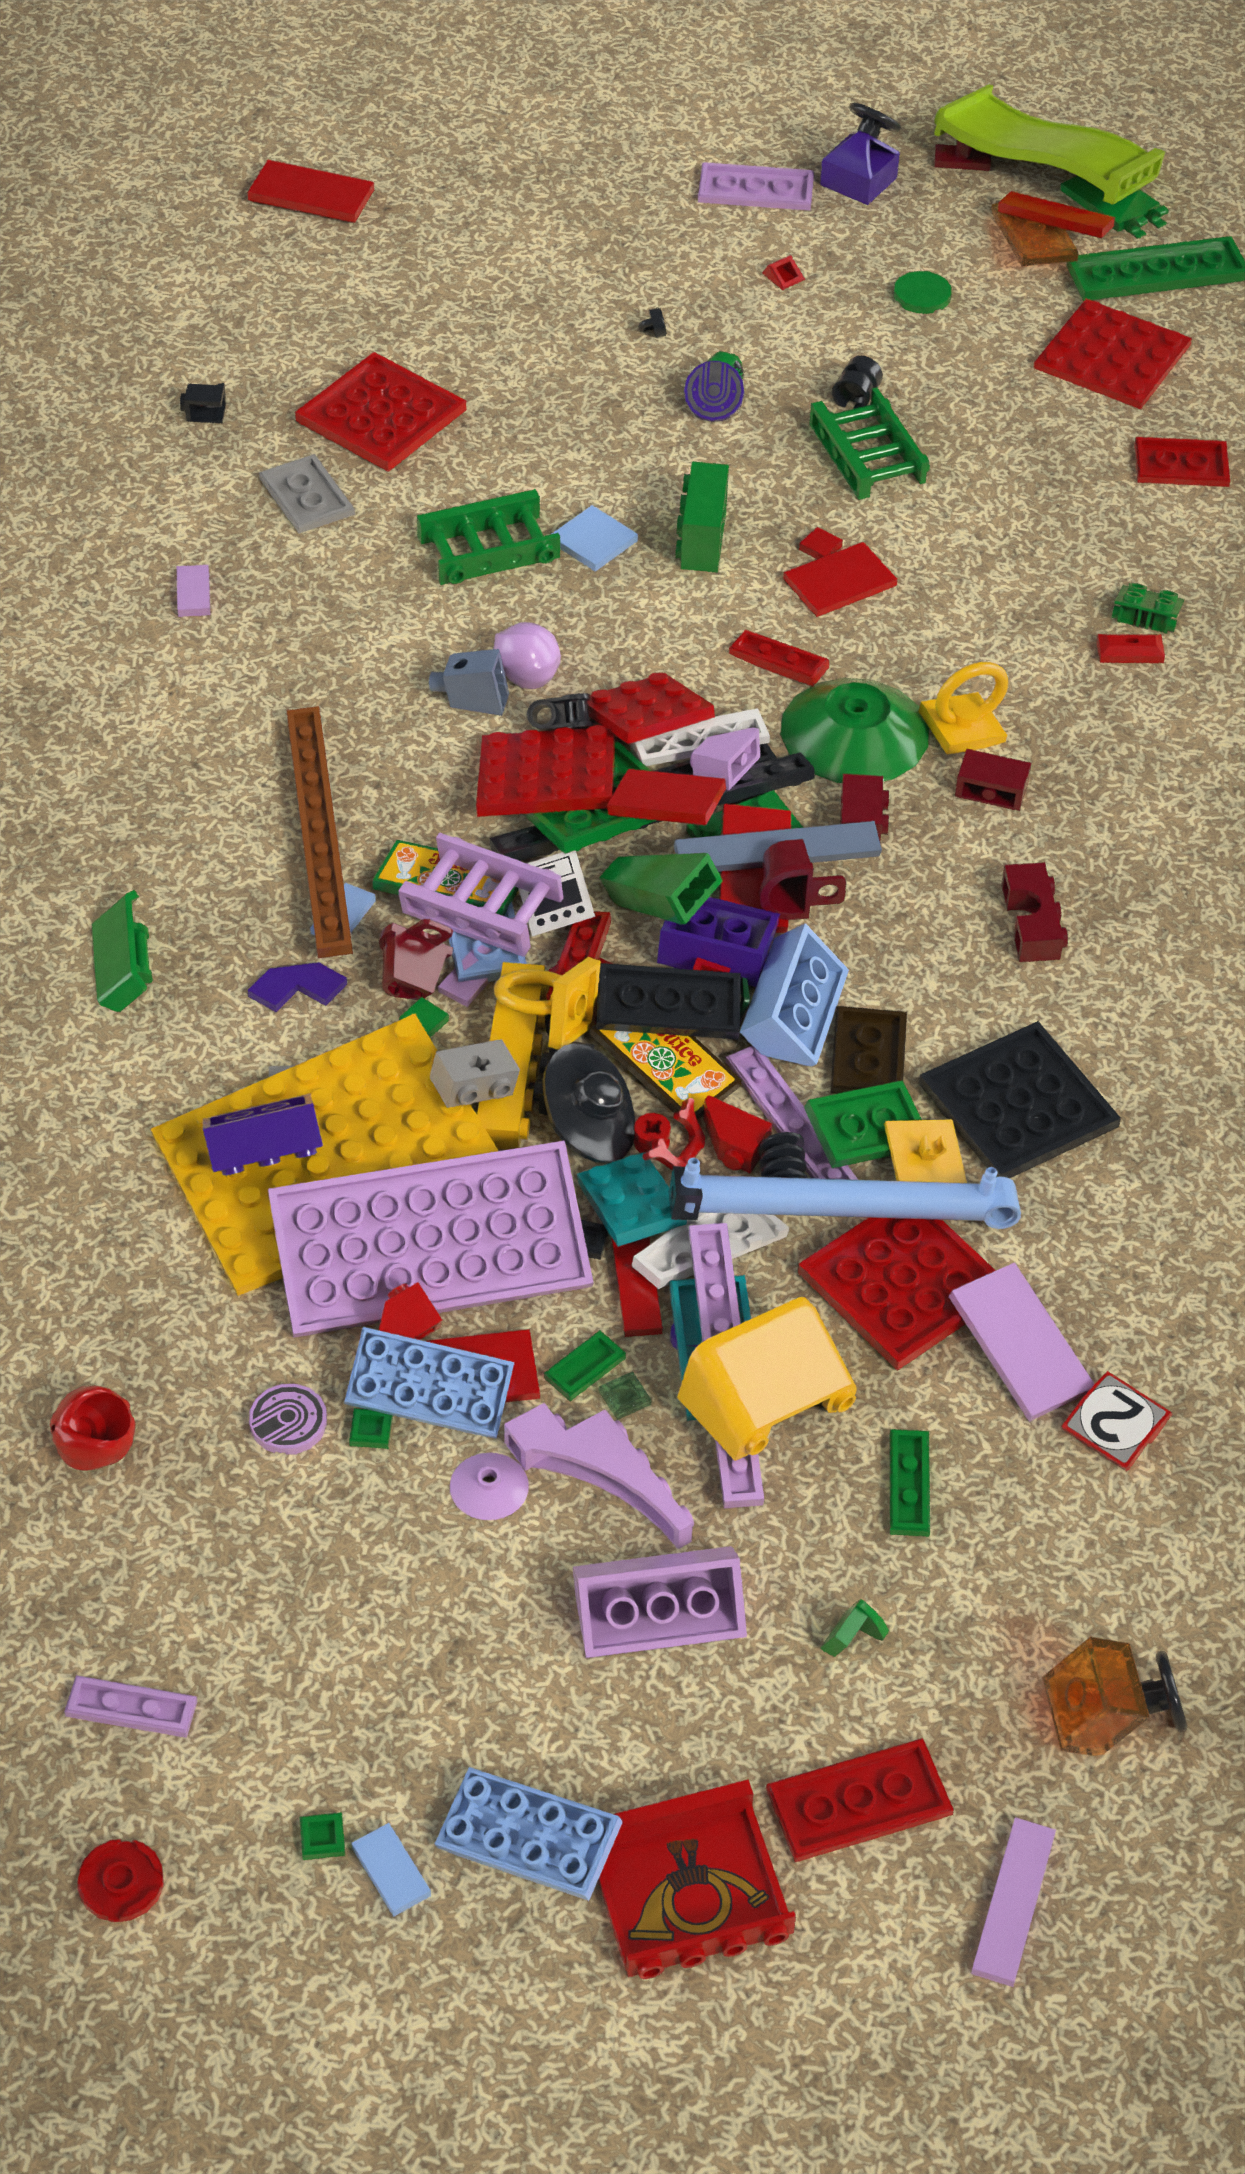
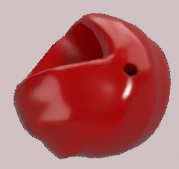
(92, 1428)

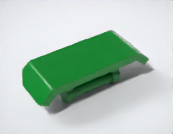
(120, 955)

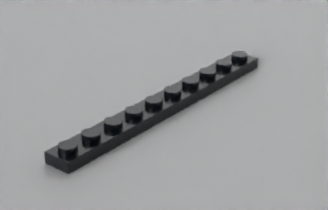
(759, 779)

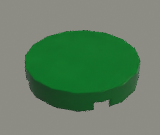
(922, 292)

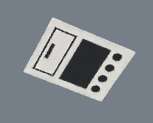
(575, 903)

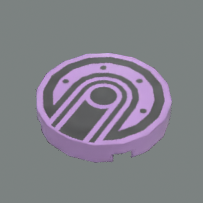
(288, 1419)

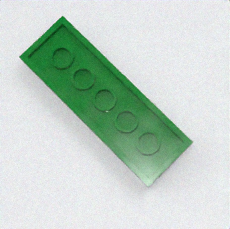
(1157, 268)

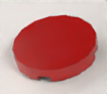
(125, 1892)

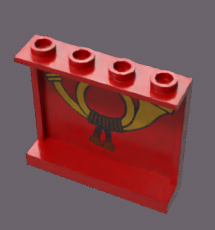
(692, 1882)

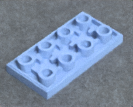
(429, 1383)
(529, 1833)

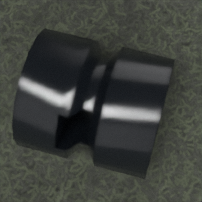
(857, 382)

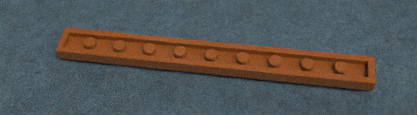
(319, 833)

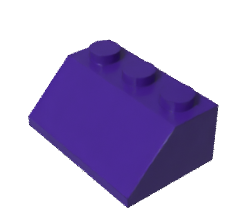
(723, 935)
(262, 1134)

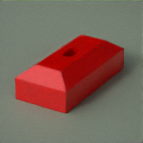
(1130, 648)

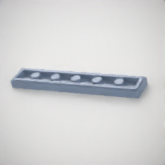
(821, 842)

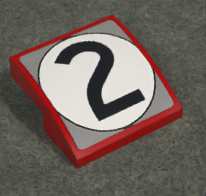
(1116, 1420)

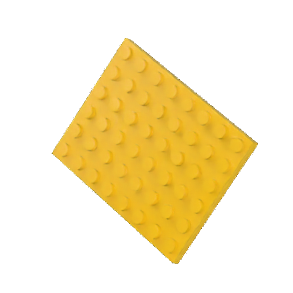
(372, 1116)

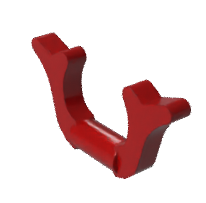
(695, 1142)

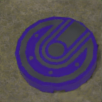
(714, 391)

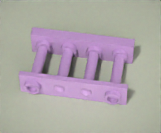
(475, 921)

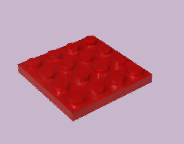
(1113, 353)
(381, 411)
(545, 771)
(896, 1282)

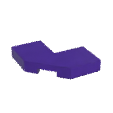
(281, 983)

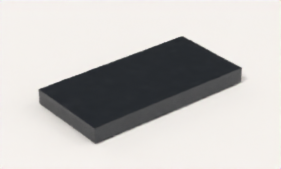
(668, 1001)

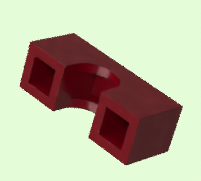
(1032, 890)

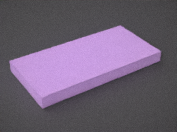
(756, 186)
(1021, 1341)

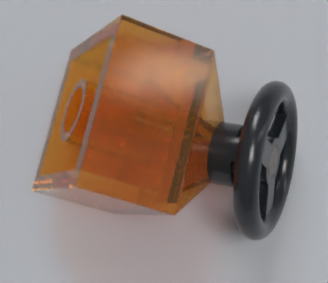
(1100, 1697)

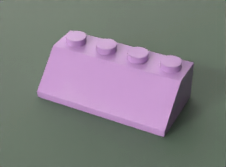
(660, 1601)

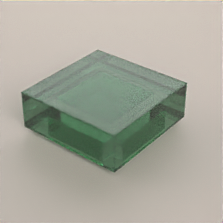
(625, 1395)

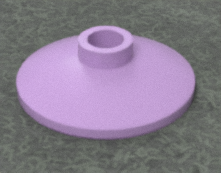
(491, 1499)

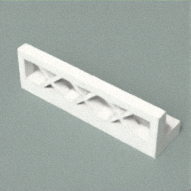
(682, 741)

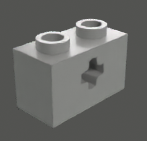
(474, 1073)

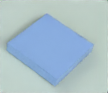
(595, 538)

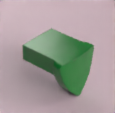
(857, 1617)

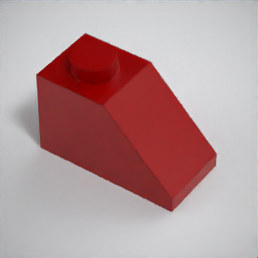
(734, 1134)
(409, 1313)

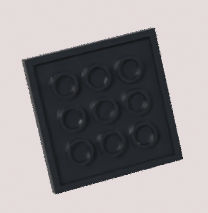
(1019, 1101)

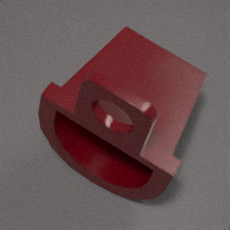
(790, 884)
(413, 958)

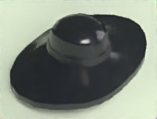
(589, 1103)

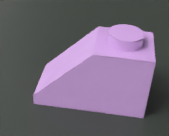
(727, 755)

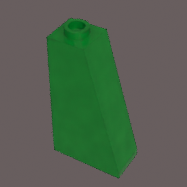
(662, 884)

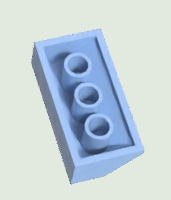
(795, 998)

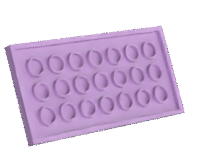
(458, 1226)

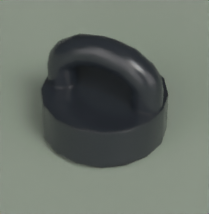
(654, 323)

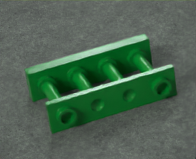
(851, 461)
(481, 516)

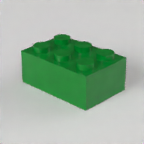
(702, 516)

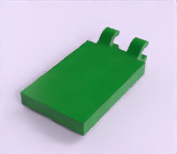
(1129, 212)

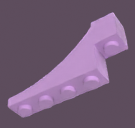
(600, 1455)

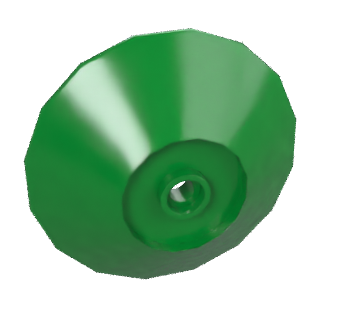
(855, 729)

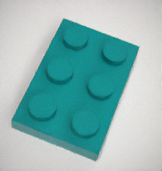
(629, 1198)

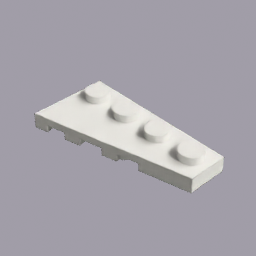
(671, 1256)

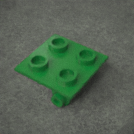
(1136, 596)

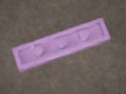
(1013, 1902)

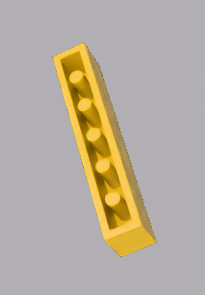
(505, 1116)

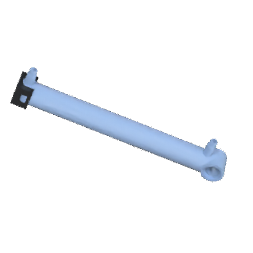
(990, 1201)

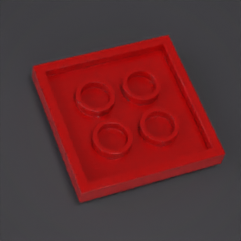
(648, 707)

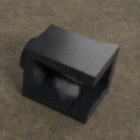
(204, 403)

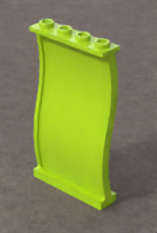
(1088, 152)

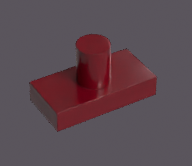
(961, 157)

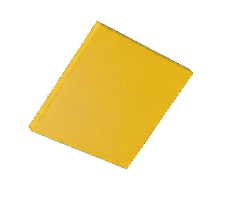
(925, 1151)

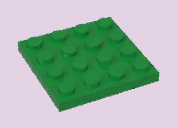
(585, 827)

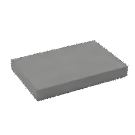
(306, 493)

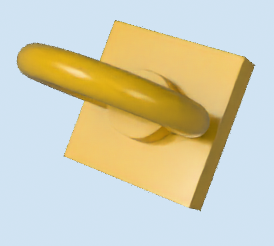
(966, 718)
(571, 1002)

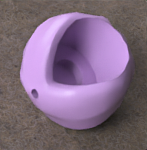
(528, 654)

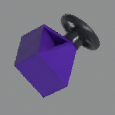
(861, 163)

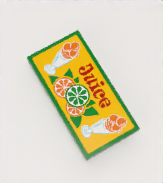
(416, 862)

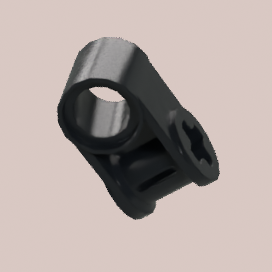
(567, 711)

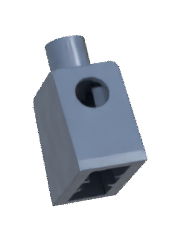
(473, 681)

